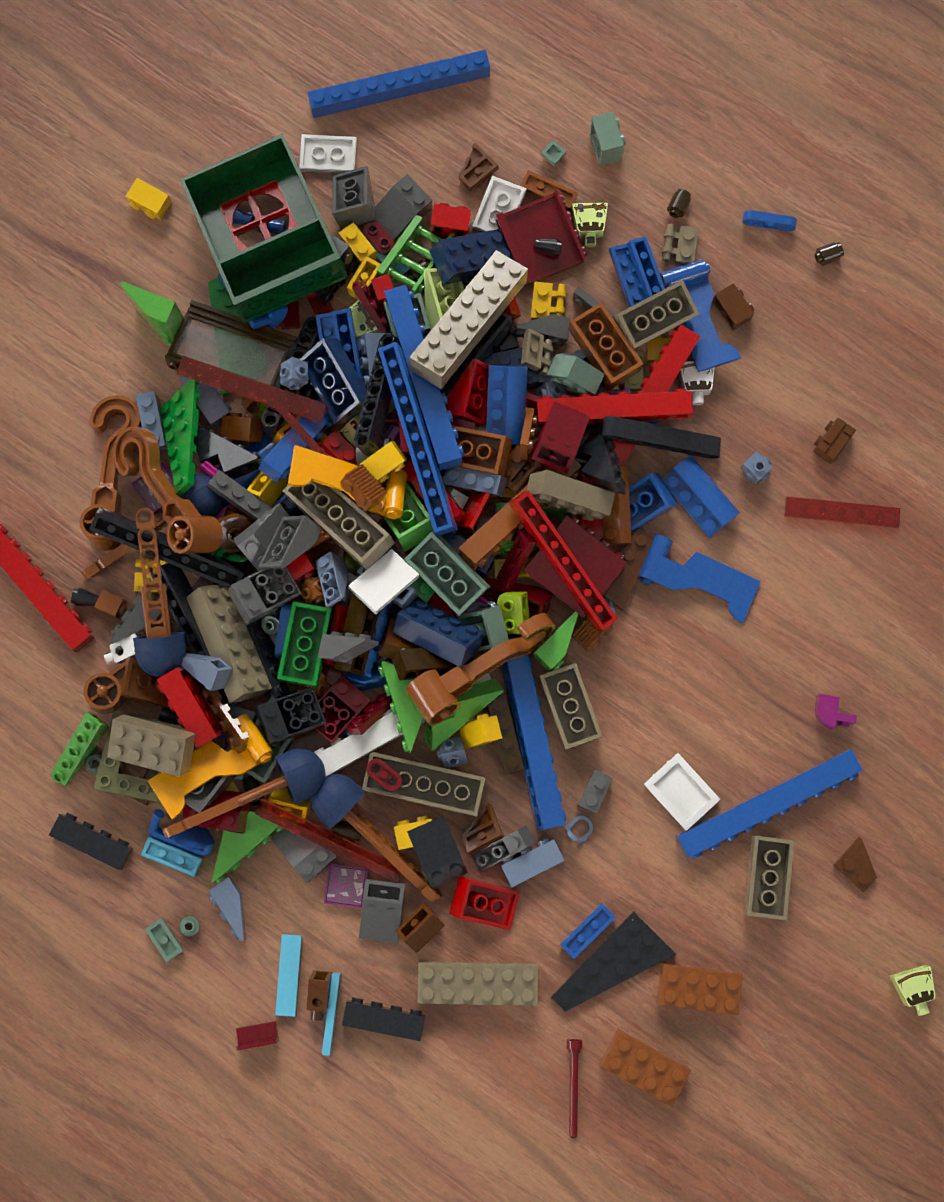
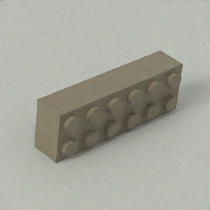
(342, 521)
(229, 639)
(429, 785)
(477, 983)

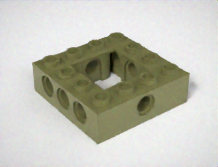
(111, 781)

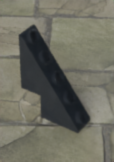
(220, 450)
(601, 462)
(267, 656)

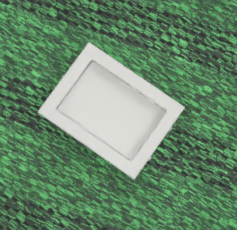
(681, 791)

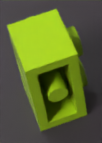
(514, 610)

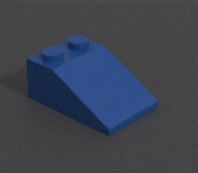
(649, 500)

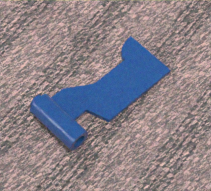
(708, 349)
(699, 573)

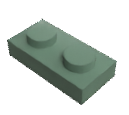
(164, 939)

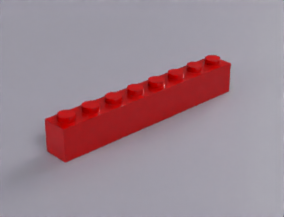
(663, 374)
(637, 407)
(563, 560)
(43, 593)

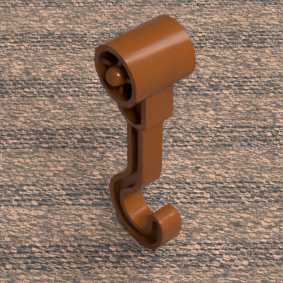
(106, 493)
(186, 528)
(104, 689)
(437, 694)

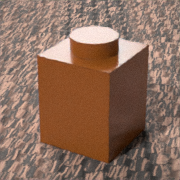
(111, 604)

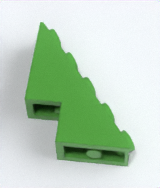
(470, 704)
(402, 705)
(79, 748)
(237, 846)

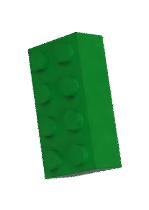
(302, 644)

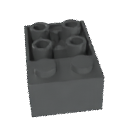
(263, 593)
(133, 619)
(381, 910)

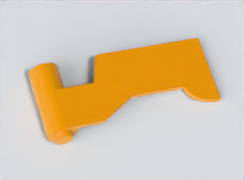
(329, 471)
(208, 763)

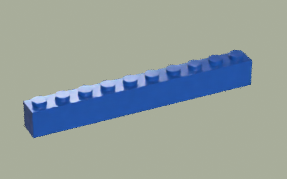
(399, 83)
(430, 398)
(417, 439)
(533, 742)
(769, 803)

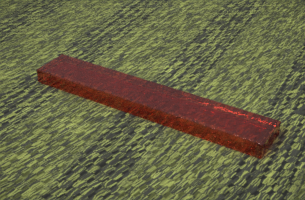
(842, 512)

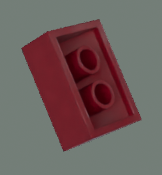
(232, 820)

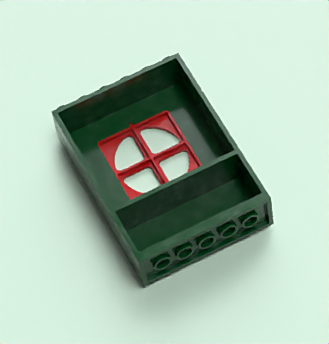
(282, 265)

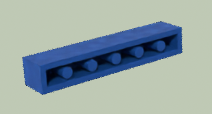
(278, 461)

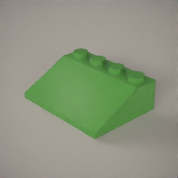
(157, 311)

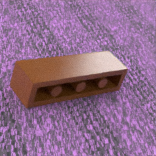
(618, 525)

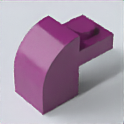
(827, 712)

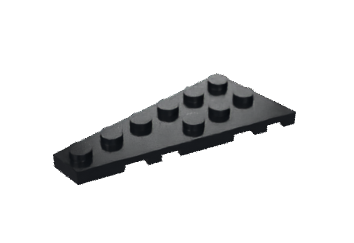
(621, 956)

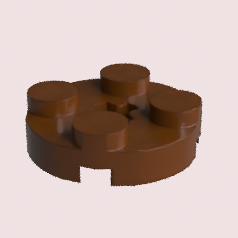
(228, 524)

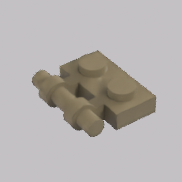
(686, 244)
(533, 349)

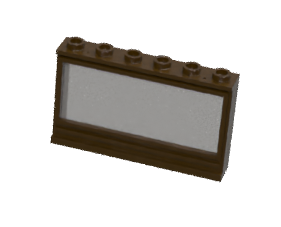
(230, 344)

